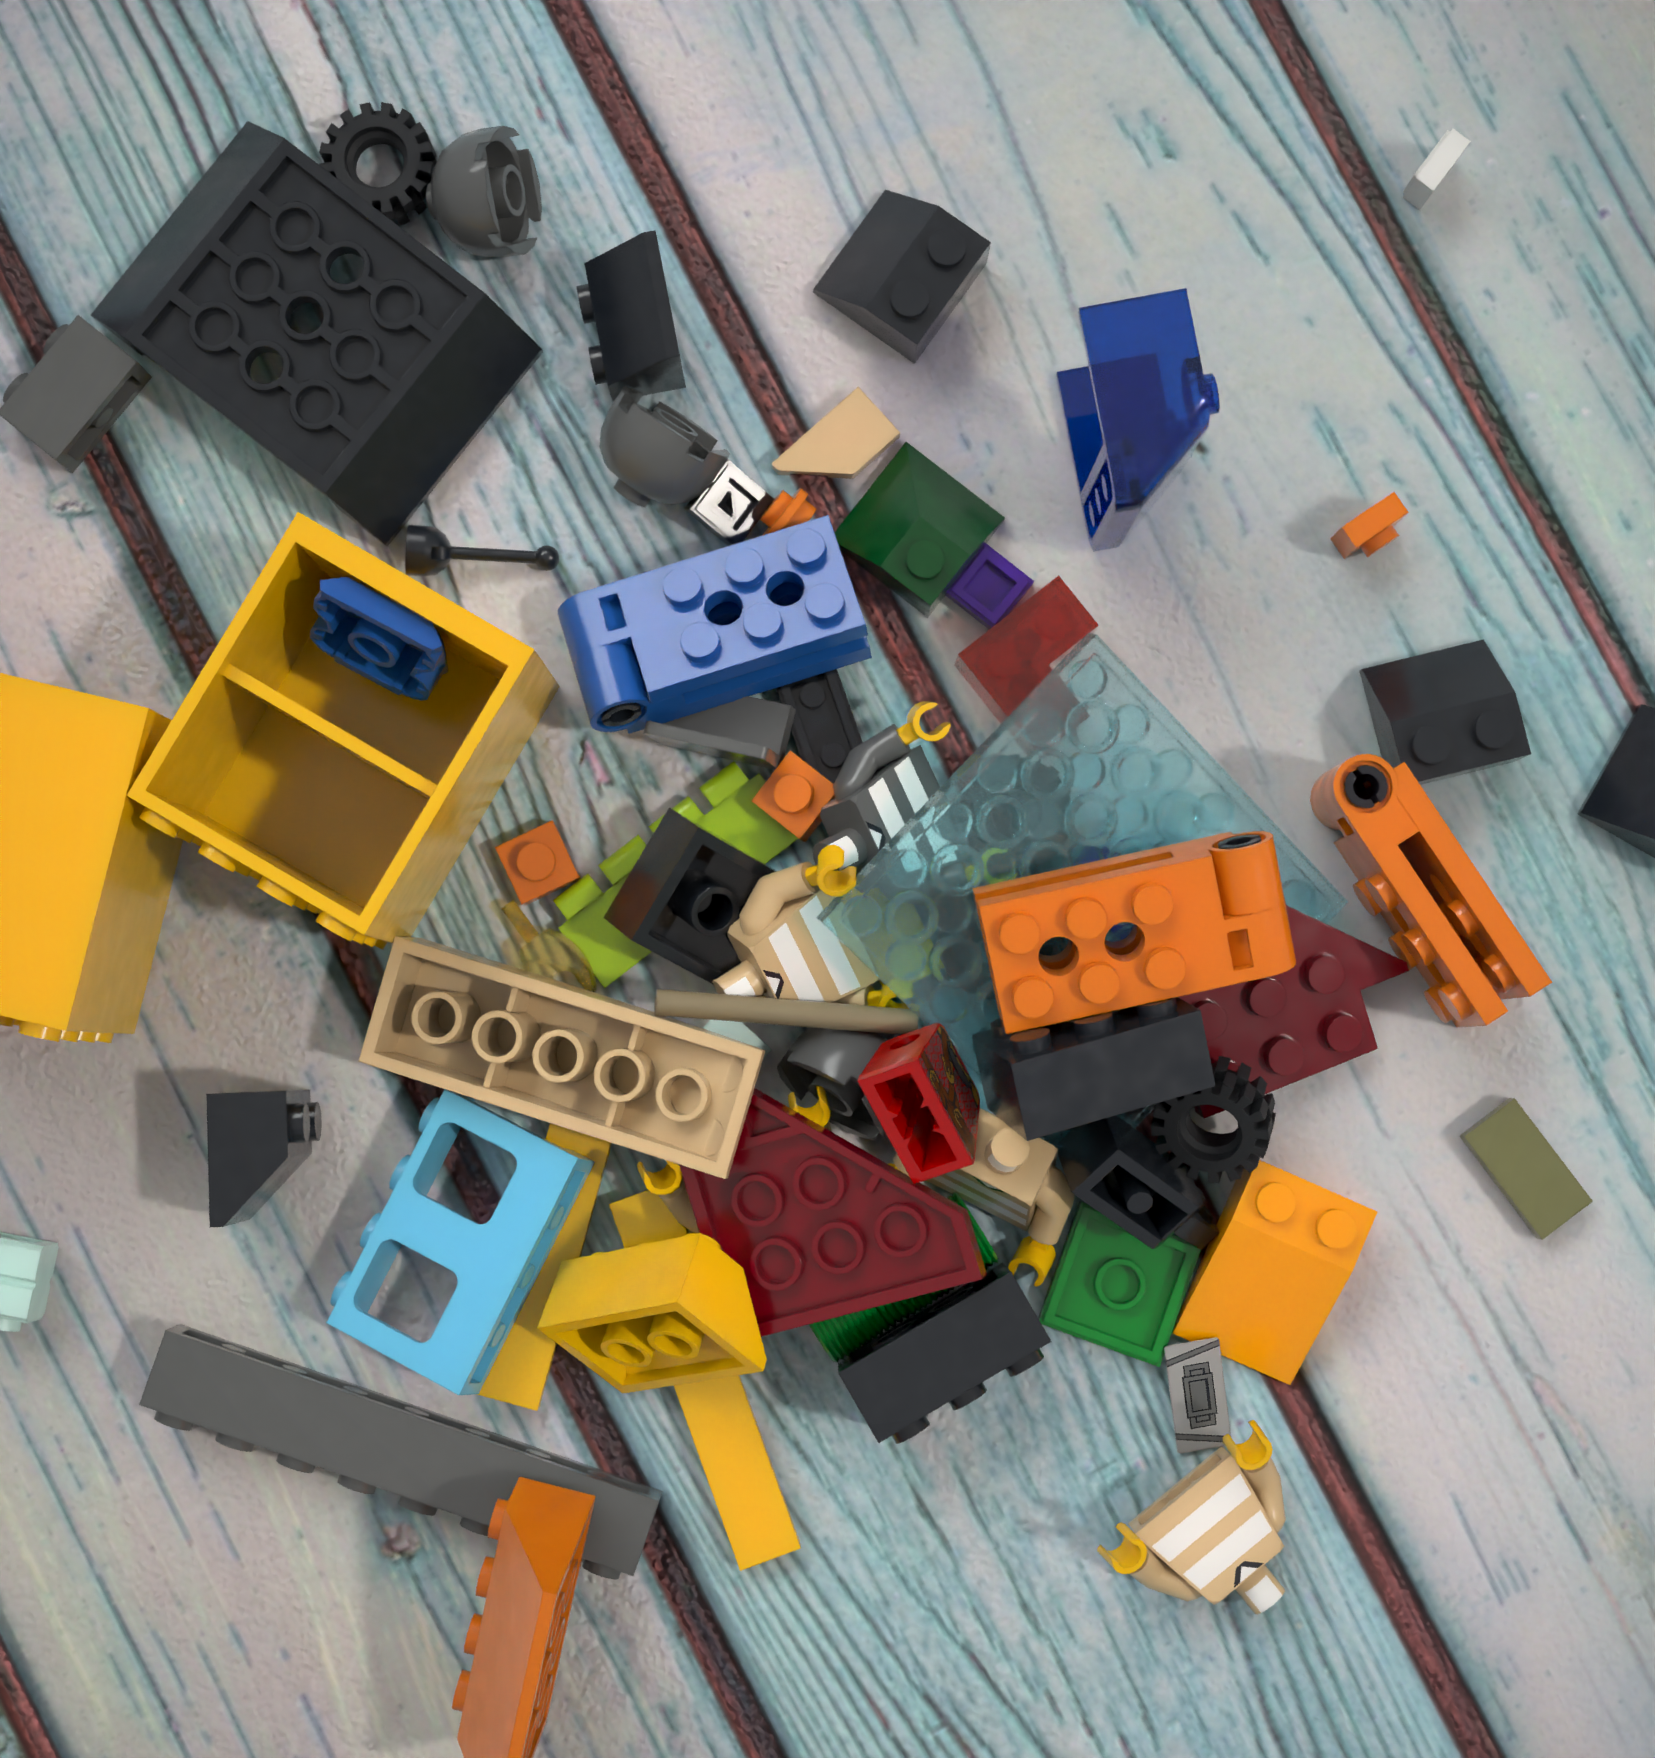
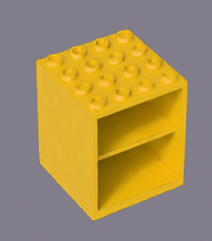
(325, 776)
(77, 862)

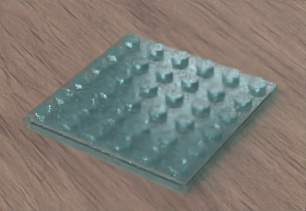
(1062, 782)

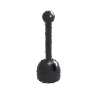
(430, 552)

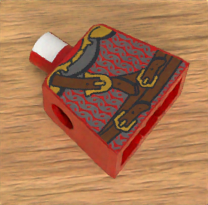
(924, 1101)

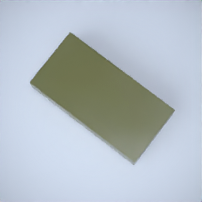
(1526, 1168)

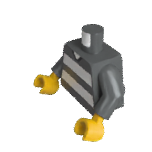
(879, 790)

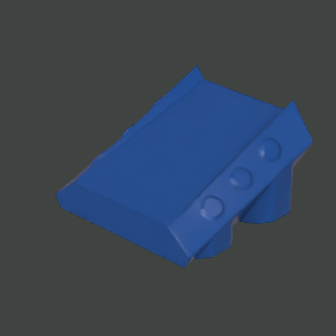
(378, 638)

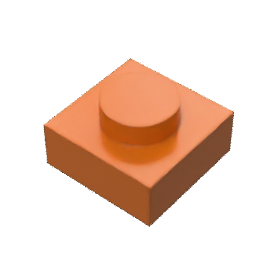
(1371, 529)
(795, 796)
(537, 863)

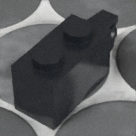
(1133, 1184)

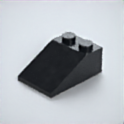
(687, 896)

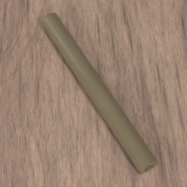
(784, 1012)

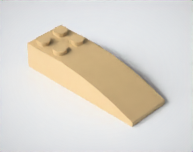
(562, 1054)

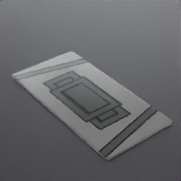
(1197, 1394)

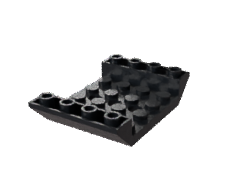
(389, 379)

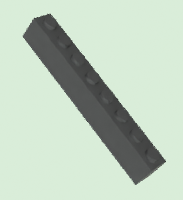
(381, 1442)

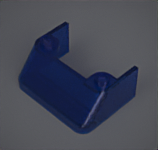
(1134, 408)

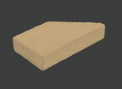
(841, 441)

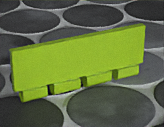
(732, 818)

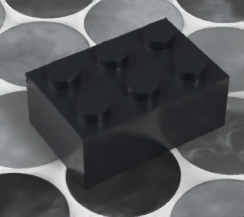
(1093, 1066)
(943, 1355)

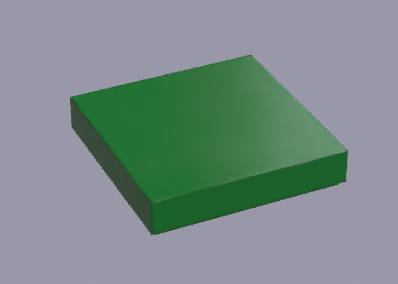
(1117, 1287)

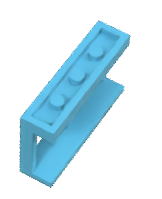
(491, 1260)

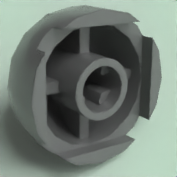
(486, 193)
(657, 452)
(835, 1061)

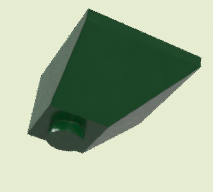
(917, 529)

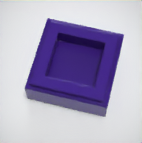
(989, 587)

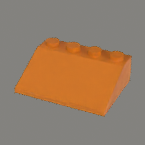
(523, 1619)

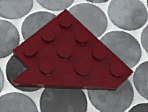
(1299, 1018)
(827, 1223)

